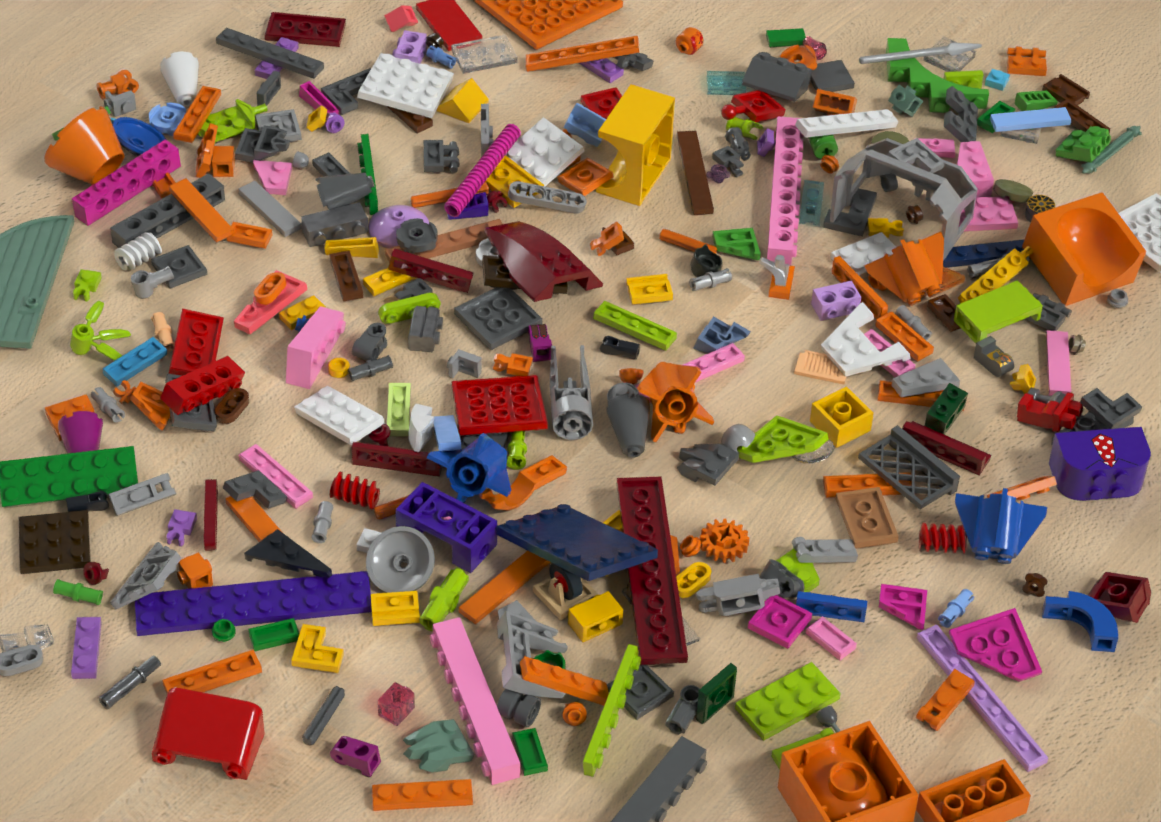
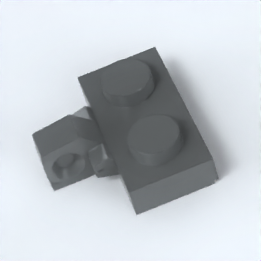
(636, 60)

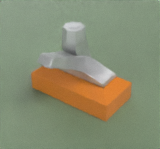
(781, 277)

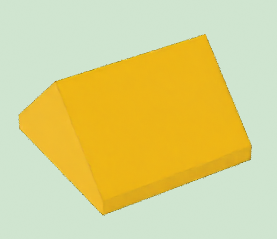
(463, 101)

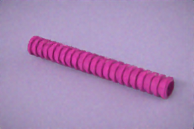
(482, 170)

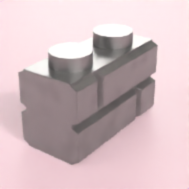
(424, 329)

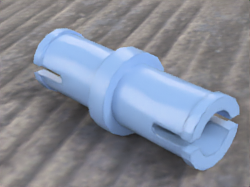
(956, 608)

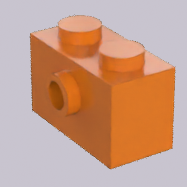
(834, 103)

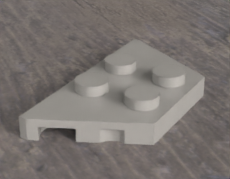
(148, 575)

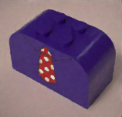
(1100, 463)

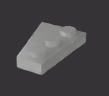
(925, 379)

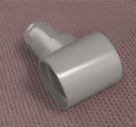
(146, 282)

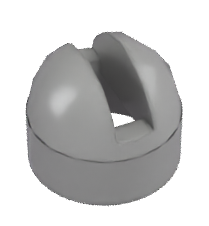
(300, 160)

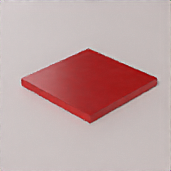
(499, 405)

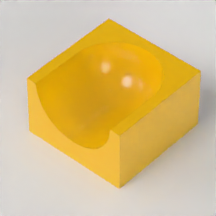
(643, 136)

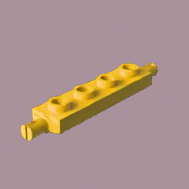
(998, 275)

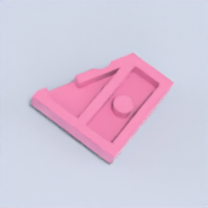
(273, 175)

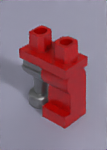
(1049, 411)

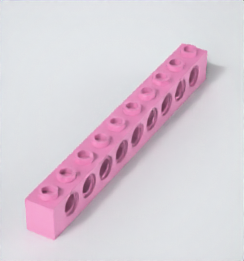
(785, 191)

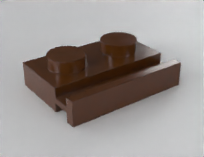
(1064, 88)

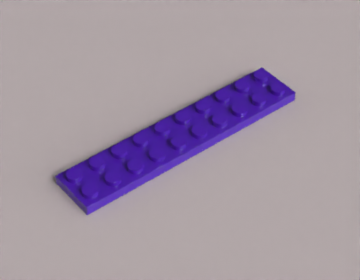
(253, 603)

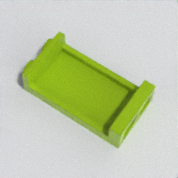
(996, 310)

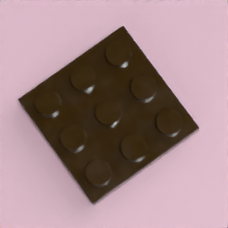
(54, 542)

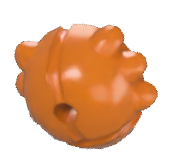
(631, 375)

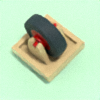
(562, 591)

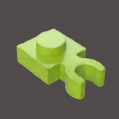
(86, 282)

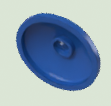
(136, 135)

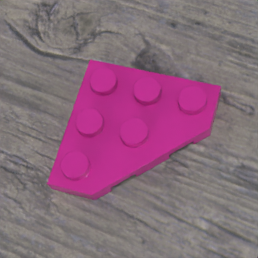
(999, 645)

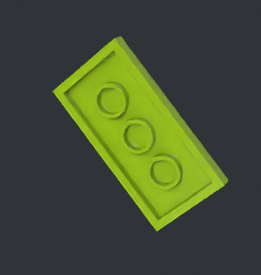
(787, 701)

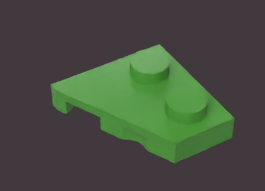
(737, 242)

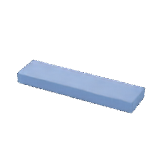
(1030, 119)
(446, 433)

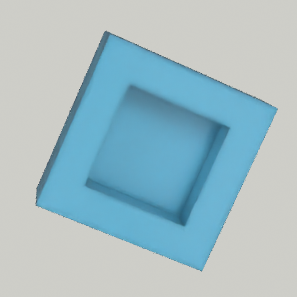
(997, 79)

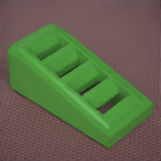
(1031, 100)

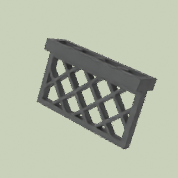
(920, 459)

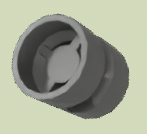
(521, 707)

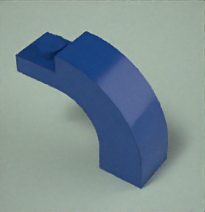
(1089, 614)

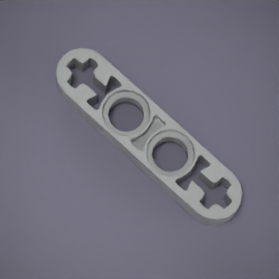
(547, 194)

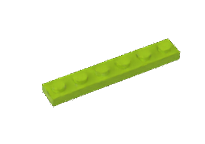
(609, 716)

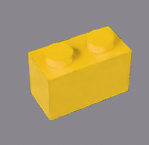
(595, 616)

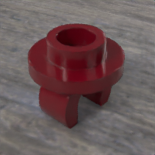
(494, 198)
(94, 574)

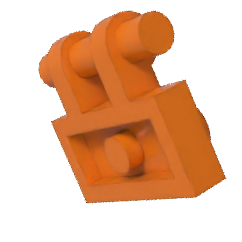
(1026, 65)

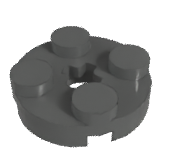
(424, 241)

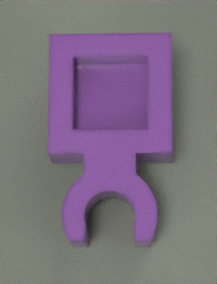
(179, 525)

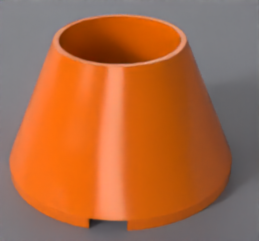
(87, 147)

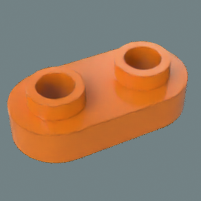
(270, 288)

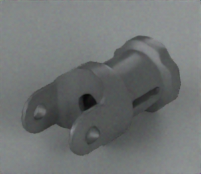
(738, 143)

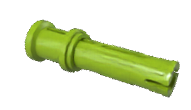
(517, 450)

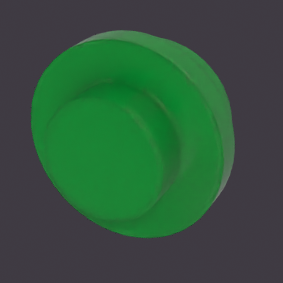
(223, 630)

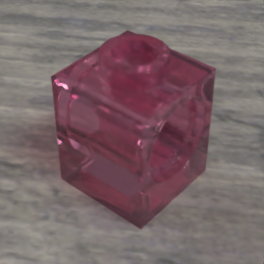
(396, 703)

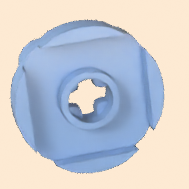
(160, 117)

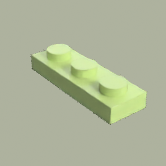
(399, 408)

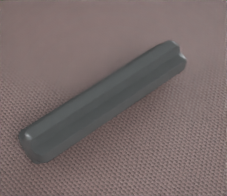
(323, 715)

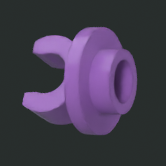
(334, 122)

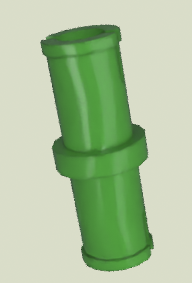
(78, 592)

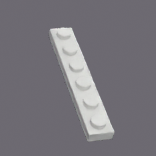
(846, 123)

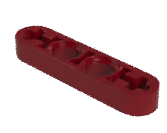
(210, 514)

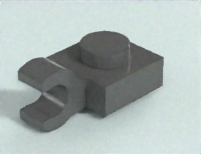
(729, 158)
(413, 289)

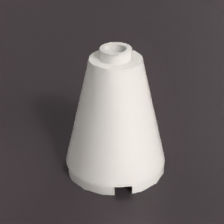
(181, 76)

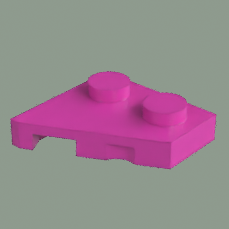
(904, 603)

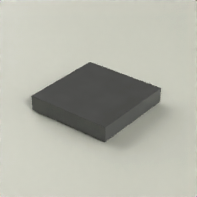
(831, 77)
(183, 264)
(646, 692)

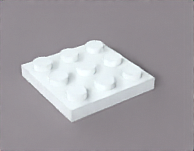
(545, 151)

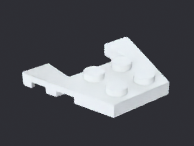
(853, 350)

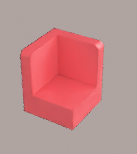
(401, 17)

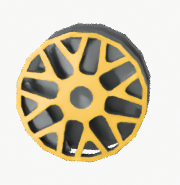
(1038, 204)

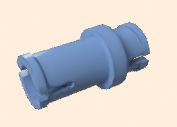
(438, 55)

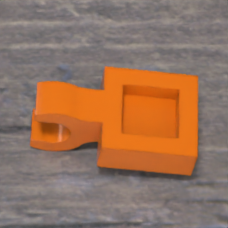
(609, 238)
(515, 365)

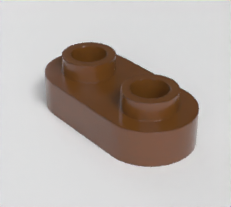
(232, 405)

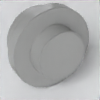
(1117, 298)

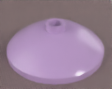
(387, 220)

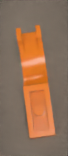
(526, 483)

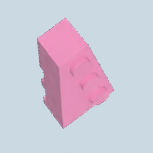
(975, 164)

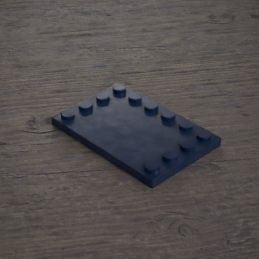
(576, 542)

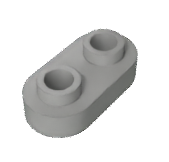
(19, 660)

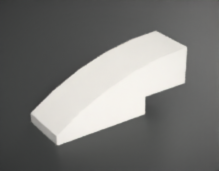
(420, 426)

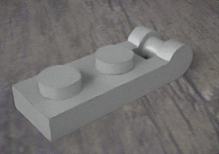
(141, 494)
(824, 550)

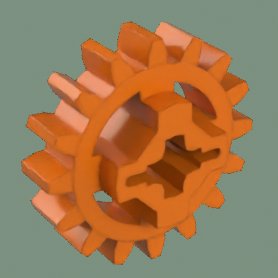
(724, 540)

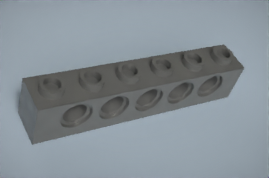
(165, 213)

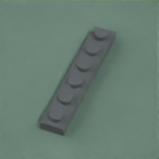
(270, 53)

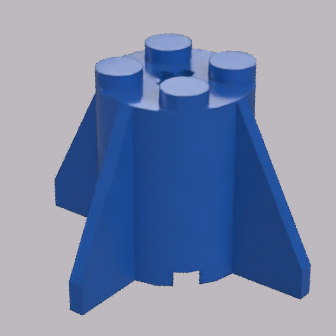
(475, 468)
(998, 524)

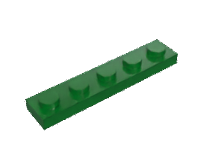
(365, 161)

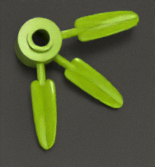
(83, 335)

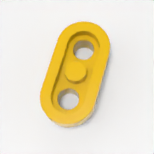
(689, 583)

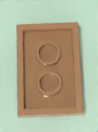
(867, 517)

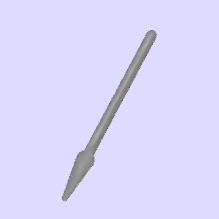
(951, 49)

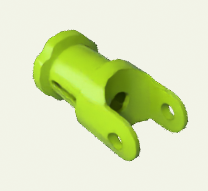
(744, 125)

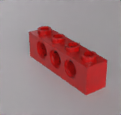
(202, 385)

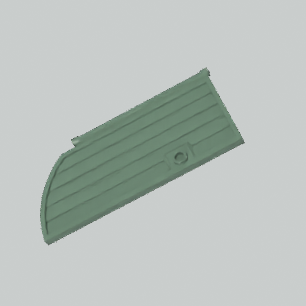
(27, 272)

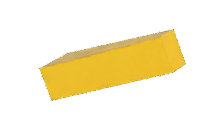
(358, 247)

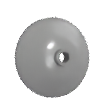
(393, 548)

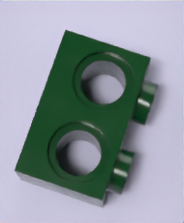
(946, 409)

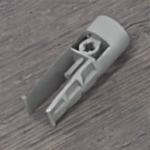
(571, 405)

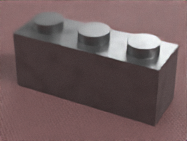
(334, 224)

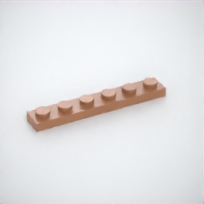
(454, 240)

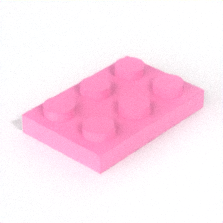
(991, 214)

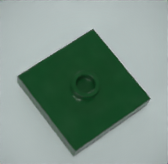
(716, 693)

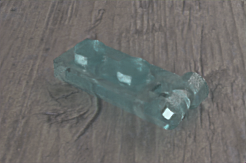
(811, 202)

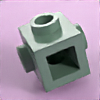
(905, 100)

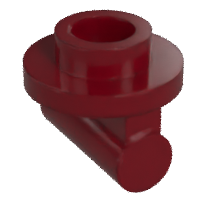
(380, 435)

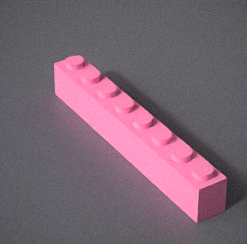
(475, 701)

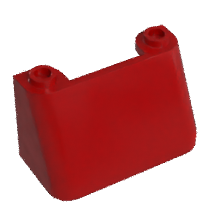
(209, 730)

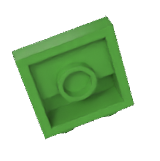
(1084, 145)

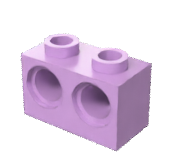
(411, 46)
(835, 300)

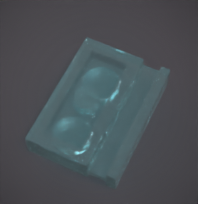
(725, 83)

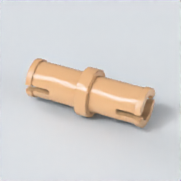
(163, 331)

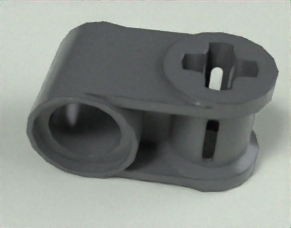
(371, 342)
(788, 582)

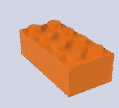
(978, 796)

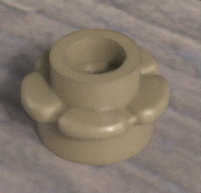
(1076, 344)

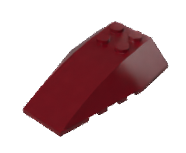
(538, 260)

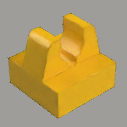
(1023, 379)

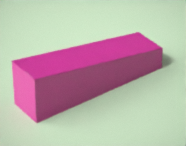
(315, 98)

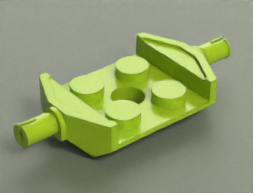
(237, 118)

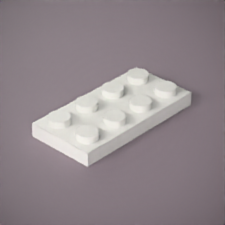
(339, 415)

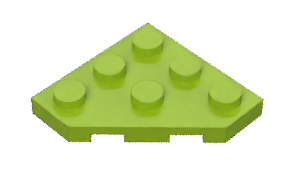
(782, 439)

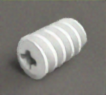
(137, 251)

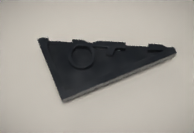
(283, 552)

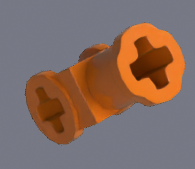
(118, 84)

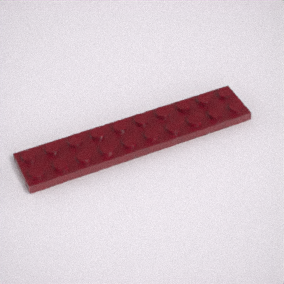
(654, 582)

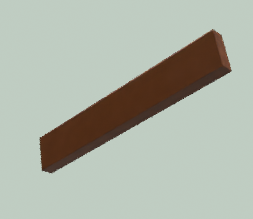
(695, 173)

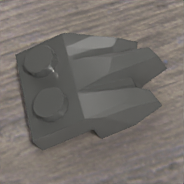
(261, 144)
(707, 462)

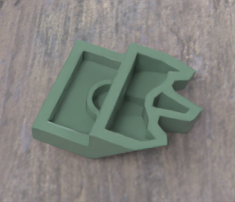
(438, 746)

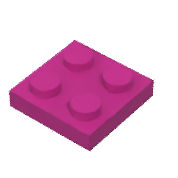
(780, 621)

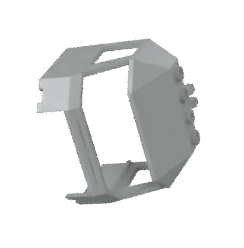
(946, 189)

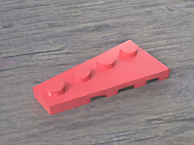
(256, 314)

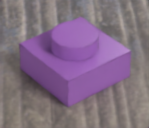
(765, 142)

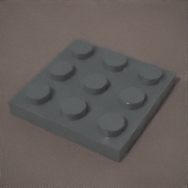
(497, 316)

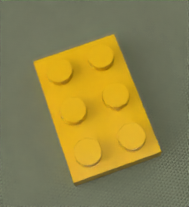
(507, 173)

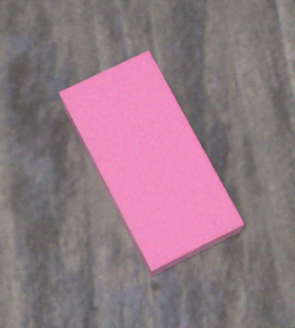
(831, 638)

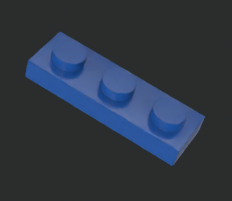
(832, 606)

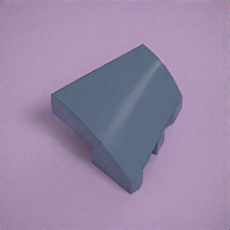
(719, 334)

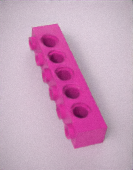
(126, 182)

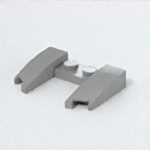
(518, 637)

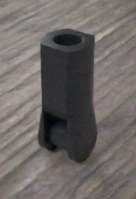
(620, 347)
(91, 502)

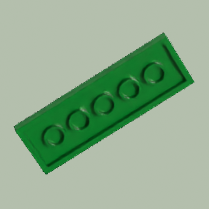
(66, 475)

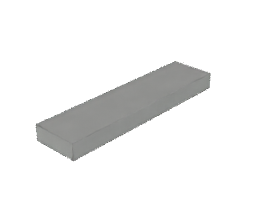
(270, 208)

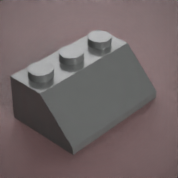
(777, 76)

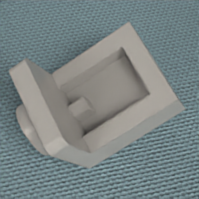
(120, 103)
(465, 363)

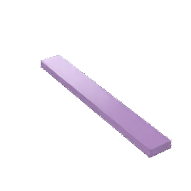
(984, 700)

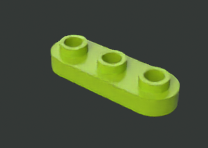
(403, 309)

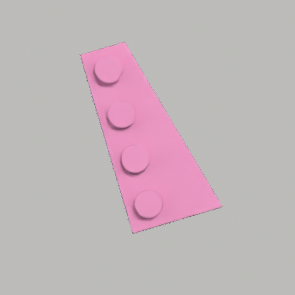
(312, 346)

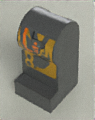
(992, 357)

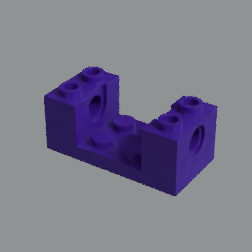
(468, 531)

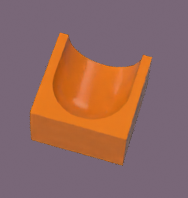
(1084, 248)
(846, 780)

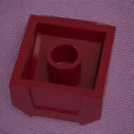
(1122, 595)

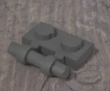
(434, 156)
(1052, 313)

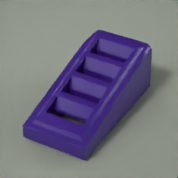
(475, 208)

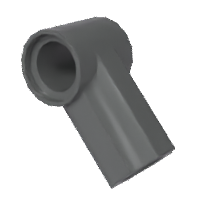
(684, 710)

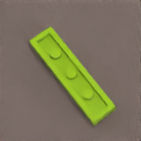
(635, 325)

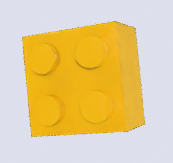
(841, 416)

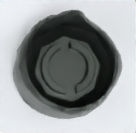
(705, 261)

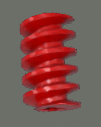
(355, 491)
(942, 537)

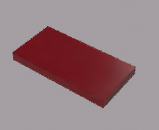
(306, 29)

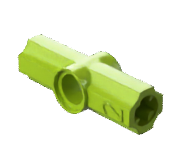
(444, 598)

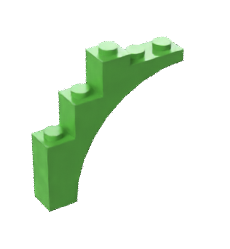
(927, 83)

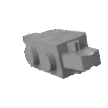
(737, 595)

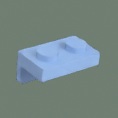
(584, 124)

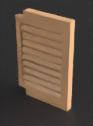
(818, 366)

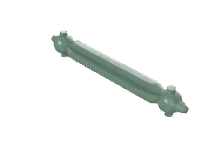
(1111, 149)

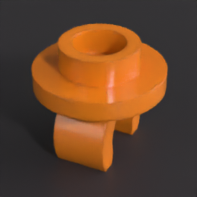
(124, 395)
(574, 713)

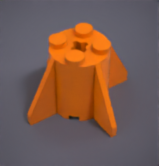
(911, 269)
(672, 396)

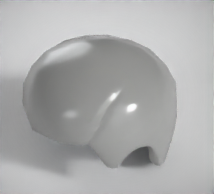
(737, 436)

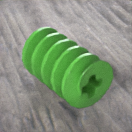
(823, 145)

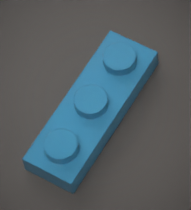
(134, 361)

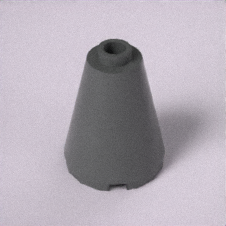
(343, 189)
(630, 422)

